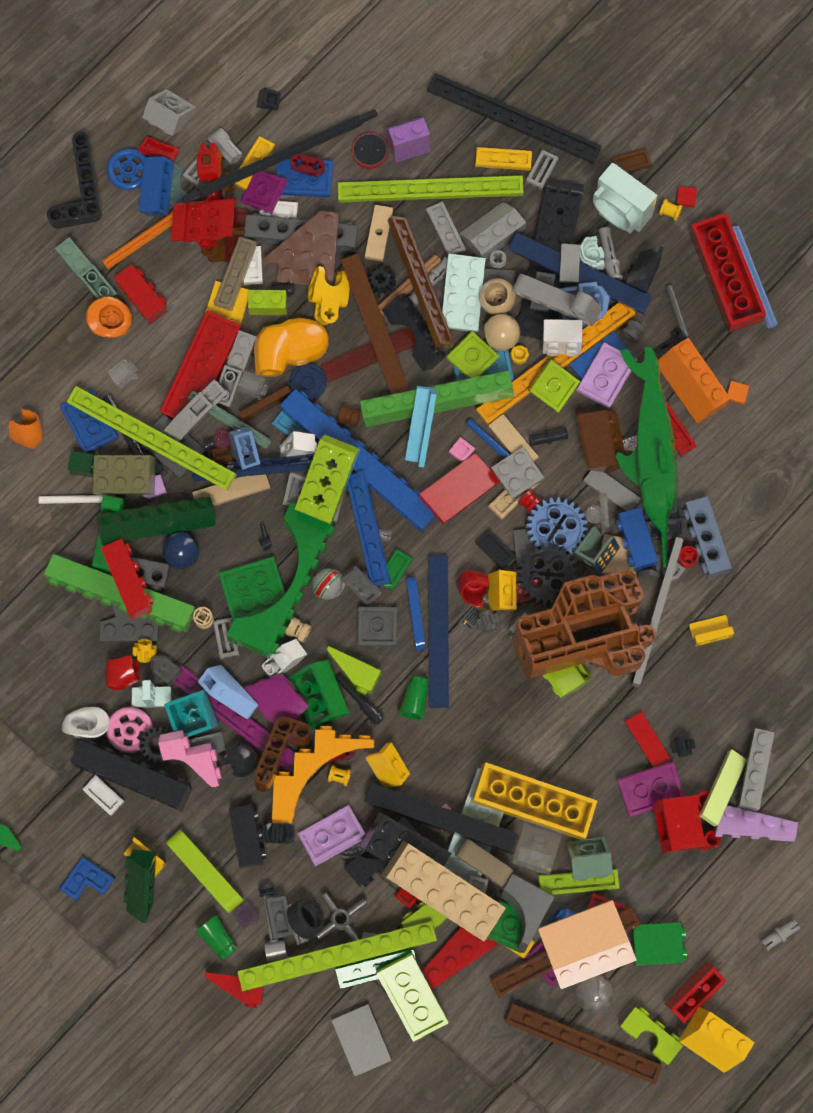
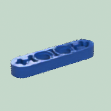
(415, 614)

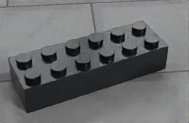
(130, 775)

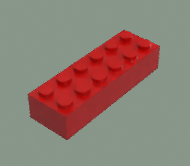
(727, 272)

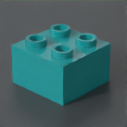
(191, 714)

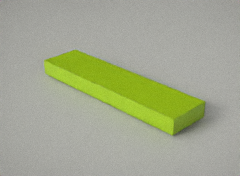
(564, 883)

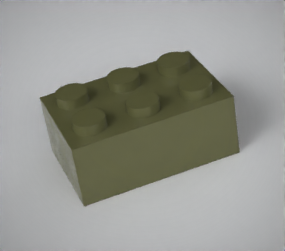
(124, 475)

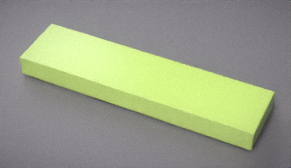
(723, 787)

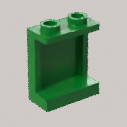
(659, 944)

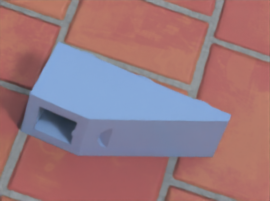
(227, 690)

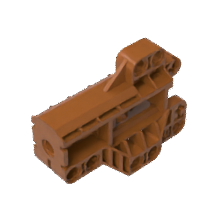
(546, 639)

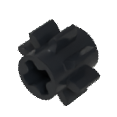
(683, 746)

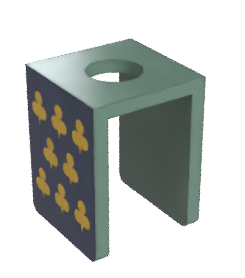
(603, 557)

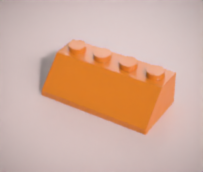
(693, 381)

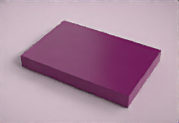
(649, 786)

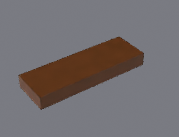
(264, 404)

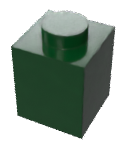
(81, 464)

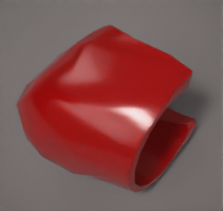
(473, 587)
(121, 673)

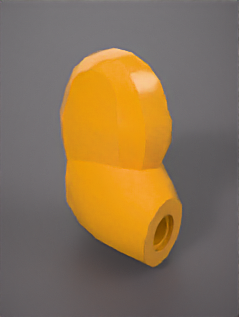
(292, 343)

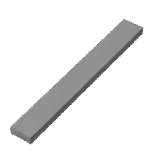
(660, 604)

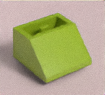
(568, 680)

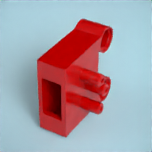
(681, 825)

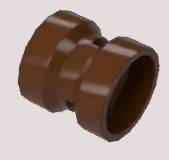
(347, 415)

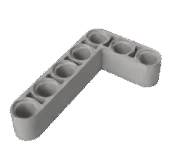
(578, 307)

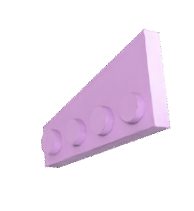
(754, 824)

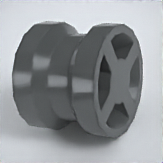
(632, 331)

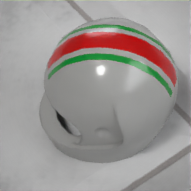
(327, 584)

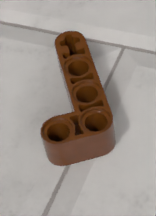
(277, 754)

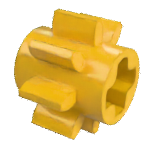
(144, 650)

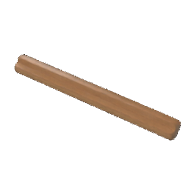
(407, 286)

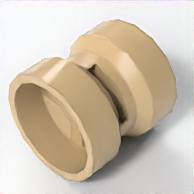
(204, 621)
(298, 630)

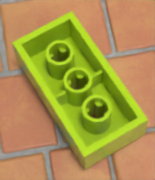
(315, 483)

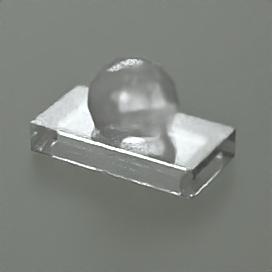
(596, 514)

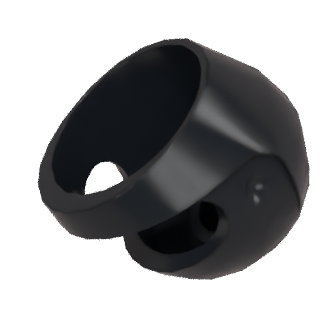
(243, 759)

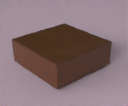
(221, 455)

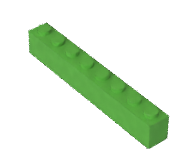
(448, 397)
(103, 587)

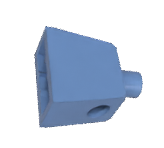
(244, 444)

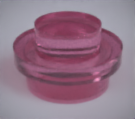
(222, 439)

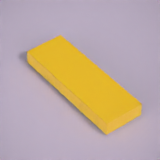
(259, 150)
(503, 158)

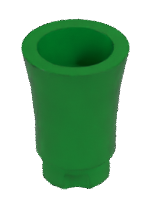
(415, 698)
(216, 938)

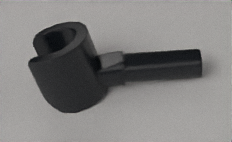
(208, 445)
(265, 543)

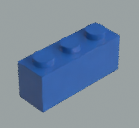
(156, 186)
(636, 539)

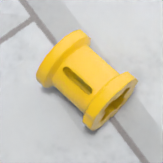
(670, 209)
(333, 777)

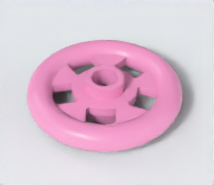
(132, 713)

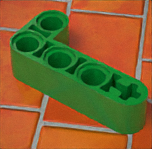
(108, 504)

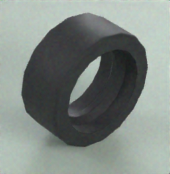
(297, 922)

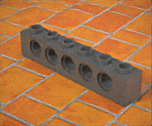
(254, 222)

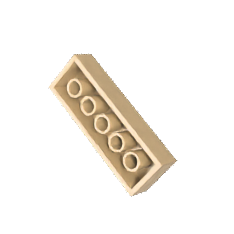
(443, 891)

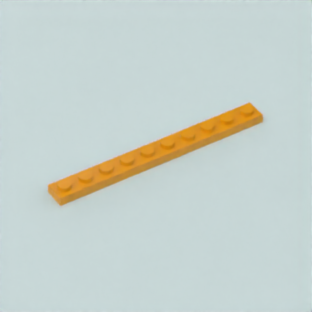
(590, 337)

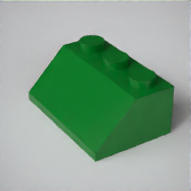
(320, 689)

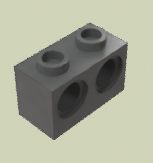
(150, 570)

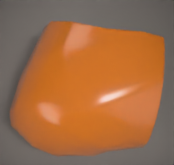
(28, 431)

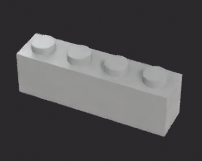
(755, 770)

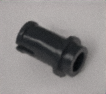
(290, 288)

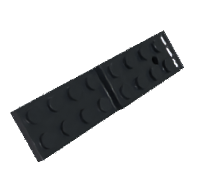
(552, 232)

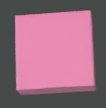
(461, 450)

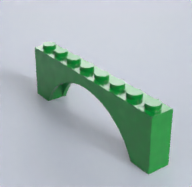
(262, 631)

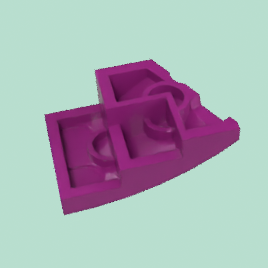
(277, 698)

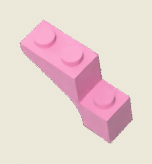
(199, 758)

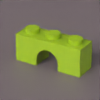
(666, 1045)

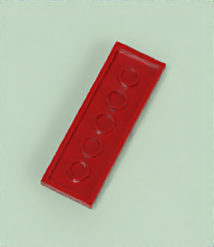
(202, 362)

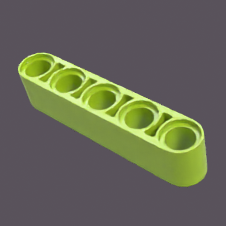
(204, 871)

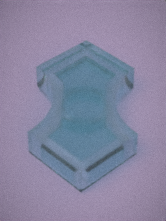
(176, 190)

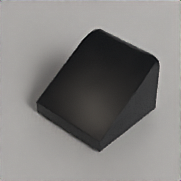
(268, 99)

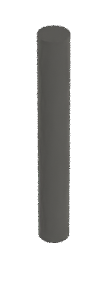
(677, 311)

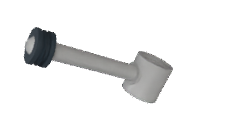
(274, 949)

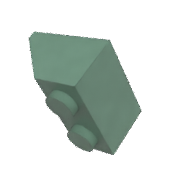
(589, 858)

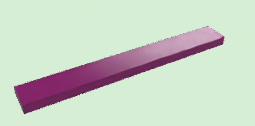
(244, 727)

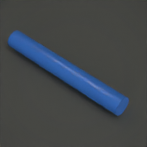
(488, 439)

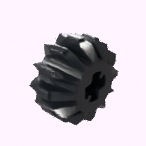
(387, 283)
(278, 833)

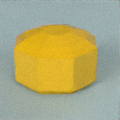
(519, 354)

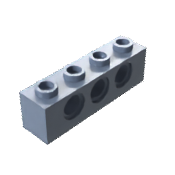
(702, 508)

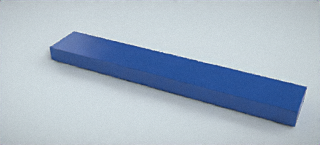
(368, 529)

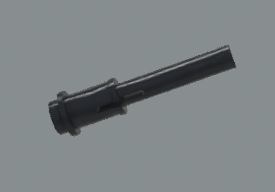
(367, 708)

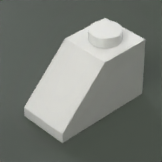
(298, 444)

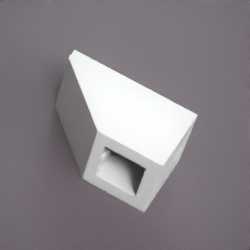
(285, 658)

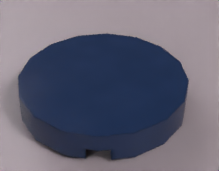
(309, 379)

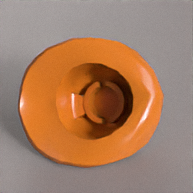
(109, 317)

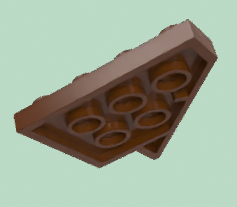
(308, 248)

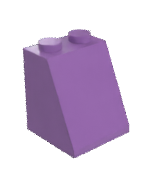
(408, 139)

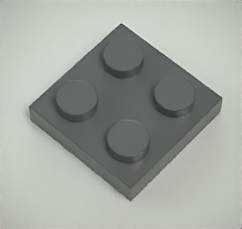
(377, 626)

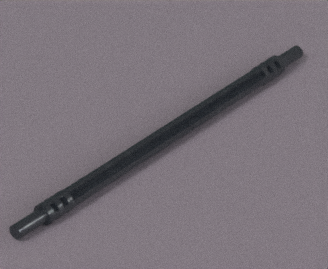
(279, 156)

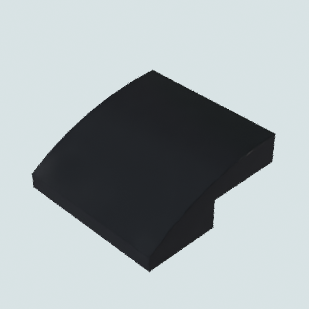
(676, 523)

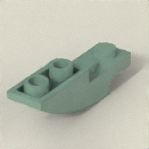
(84, 270)

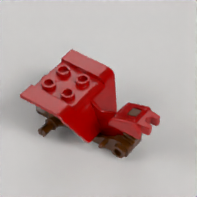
(208, 220)

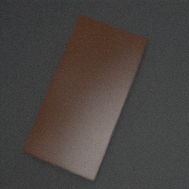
(633, 161)

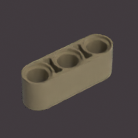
(484, 862)

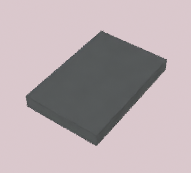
(174, 467)

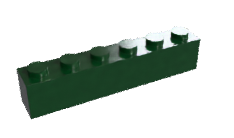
(156, 520)

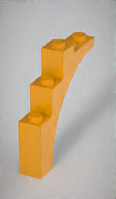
(288, 788)

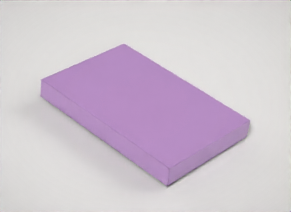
(605, 376)
(332, 835)

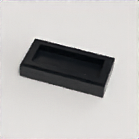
(495, 549)

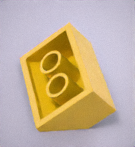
(715, 1040)

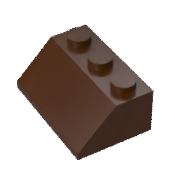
(601, 440)

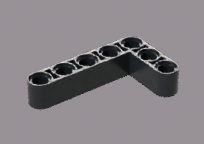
(85, 185)

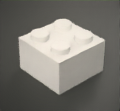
(562, 337)

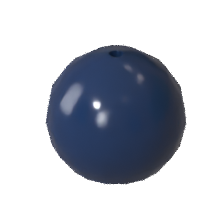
(180, 550)

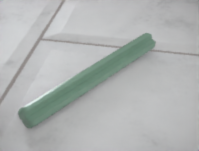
(235, 423)

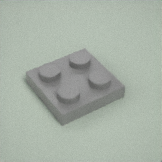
(517, 473)

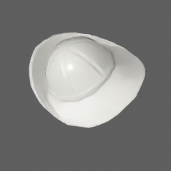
(86, 723)

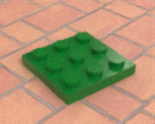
(252, 588)

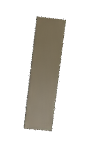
(235, 273)

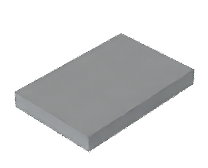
(361, 1040)

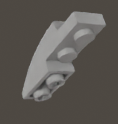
(236, 365)
(195, 411)

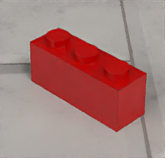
(141, 293)
(695, 992)

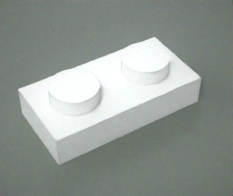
(254, 272)

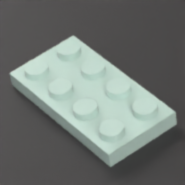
(462, 292)

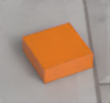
(738, 392)

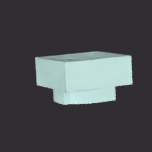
(623, 199)

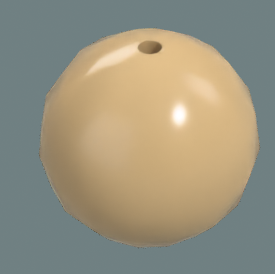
(492, 292)
(502, 332)

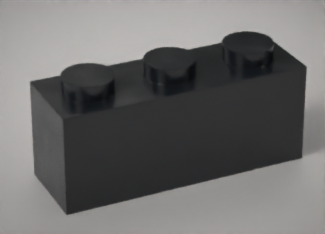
(247, 836)

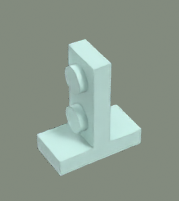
(150, 696)

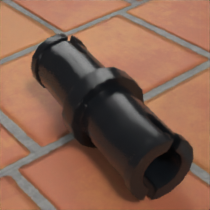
(548, 436)

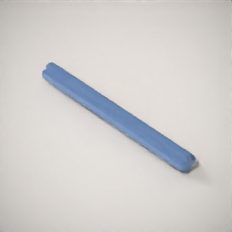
(770, 319)

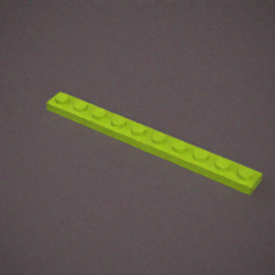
(430, 189)
(151, 438)
(337, 956)

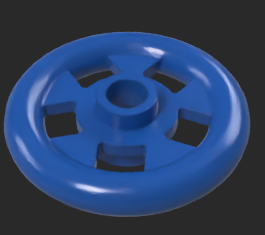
(114, 163)

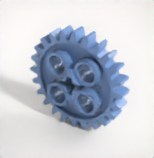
(541, 518)

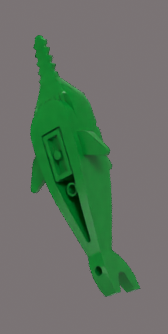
(654, 459)

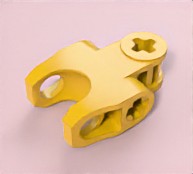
(328, 297)

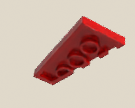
(455, 955)

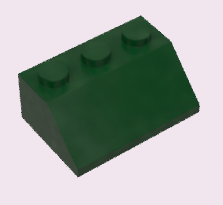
(140, 883)

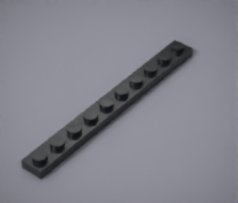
(514, 118)

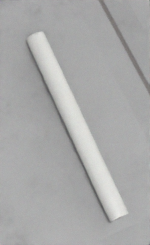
(72, 499)

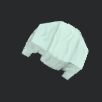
(592, 254)

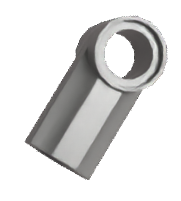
(225, 146)

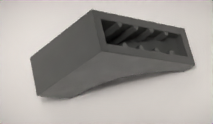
(529, 904)

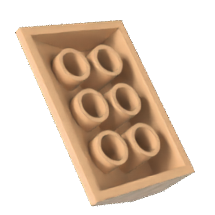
(586, 944)

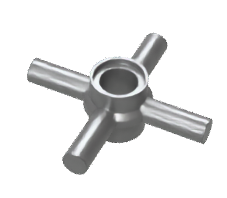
(335, 911)

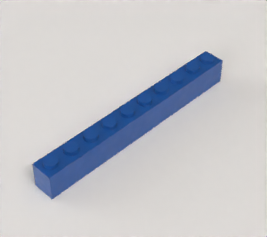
(378, 477)

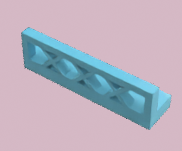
(420, 425)

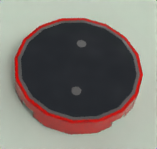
(370, 150)

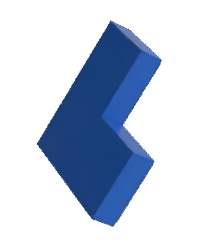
(86, 874)

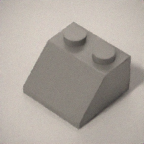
(168, 112)

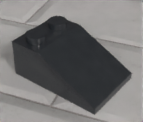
(644, 269)

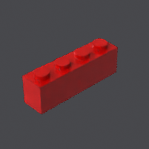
(126, 579)

